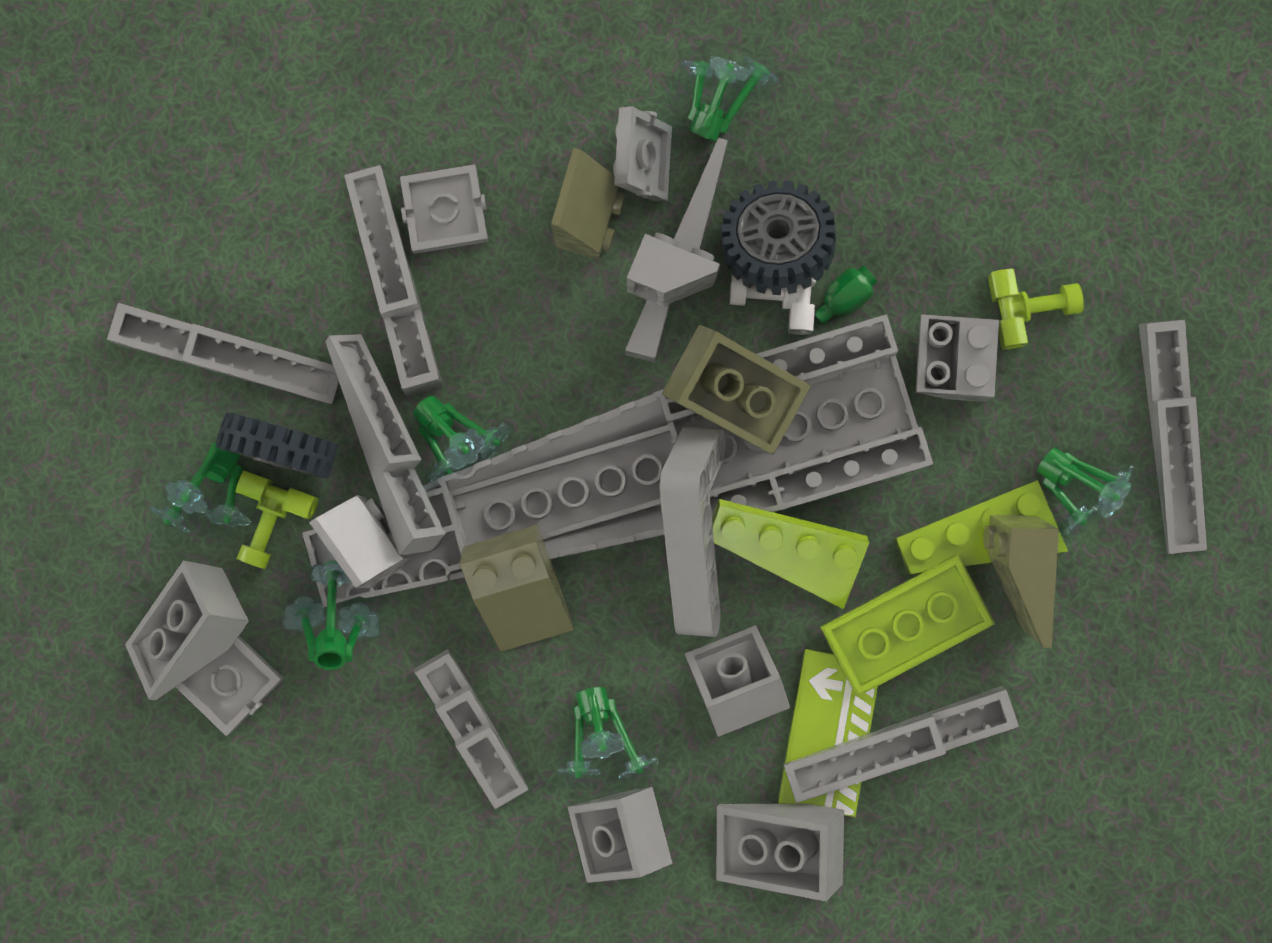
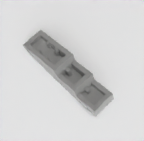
(471, 729)

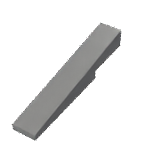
(393, 281)
(649, 328)
(223, 353)
(1174, 434)
(385, 446)
(902, 744)

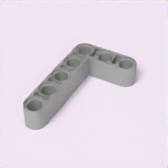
(689, 529)

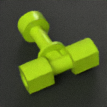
(1017, 307)
(273, 503)

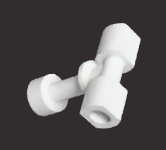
(801, 311)

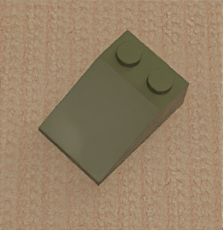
(586, 207)
(736, 389)
(1026, 564)
(516, 588)

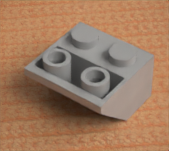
(669, 273)
(957, 357)

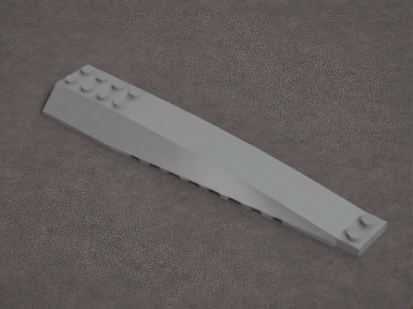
(603, 476)

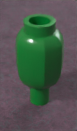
(847, 293)

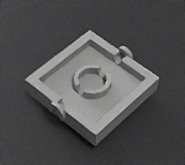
(642, 154)
(444, 209)
(231, 686)

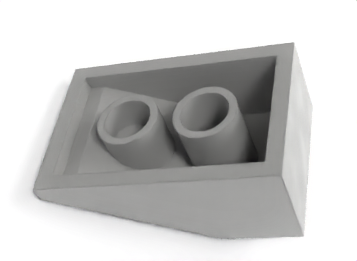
(185, 627)
(781, 848)

